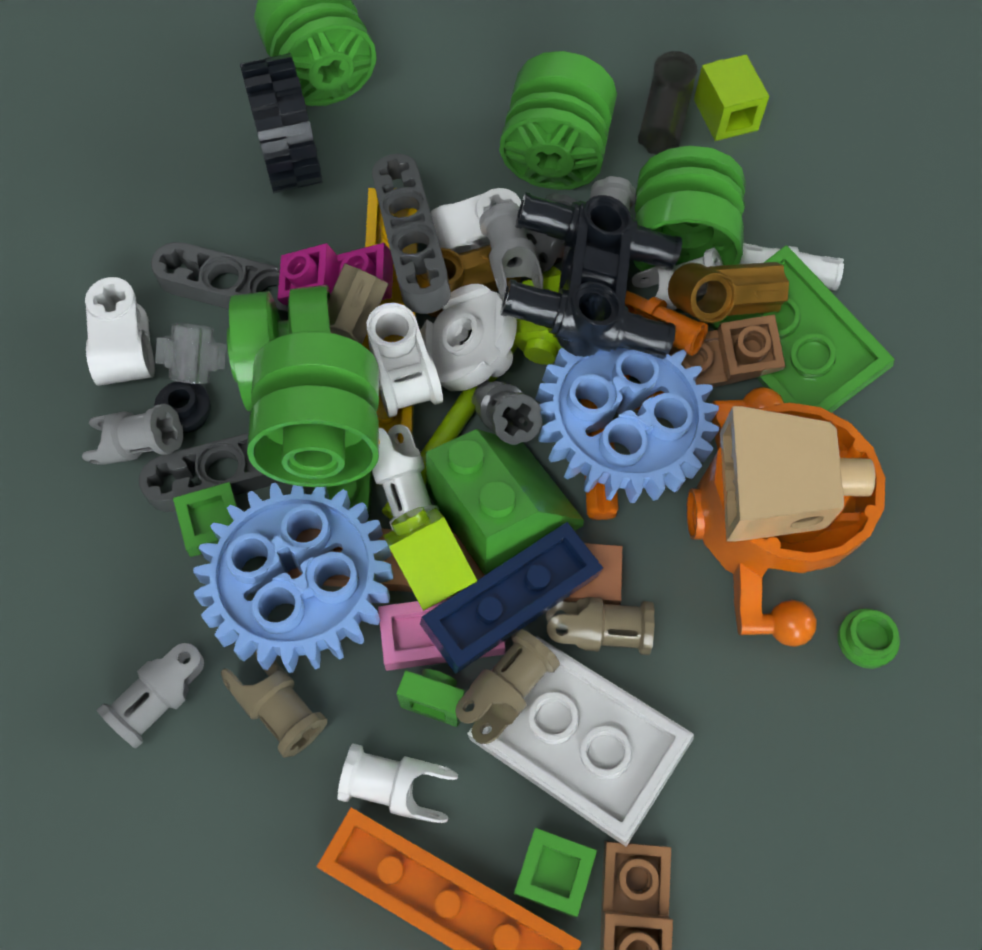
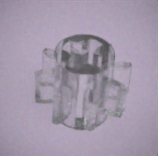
(190, 353)

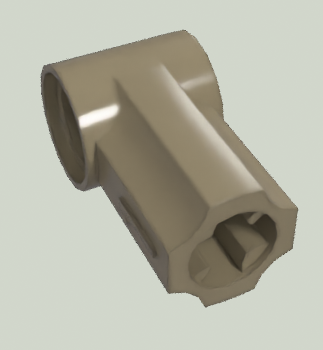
(352, 301)

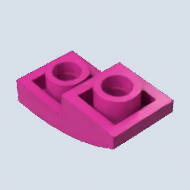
(322, 267)

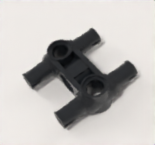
(590, 301)

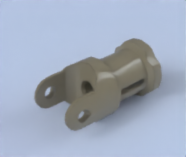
(599, 624)
(502, 691)
(278, 708)

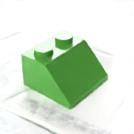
(495, 496)

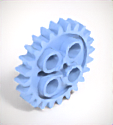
(657, 453)
(319, 615)

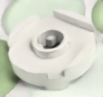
(487, 348)

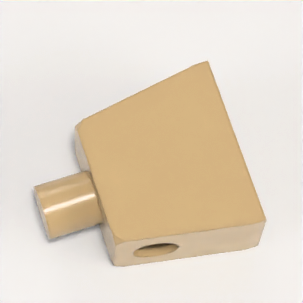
(785, 474)

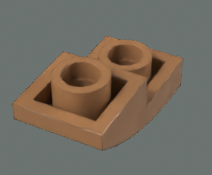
(737, 352)
(636, 897)

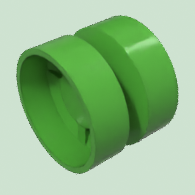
(256, 322)
(314, 410)

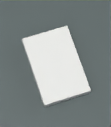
(592, 747)

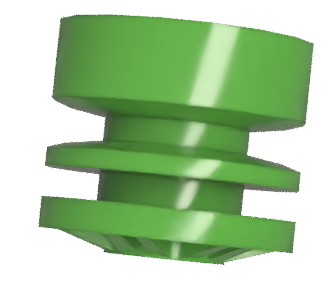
(326, 44)
(558, 120)
(696, 197)

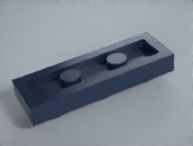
(510, 597)

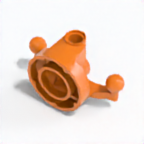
(748, 560)

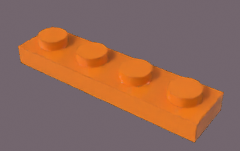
(432, 892)

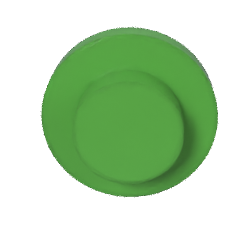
(868, 638)

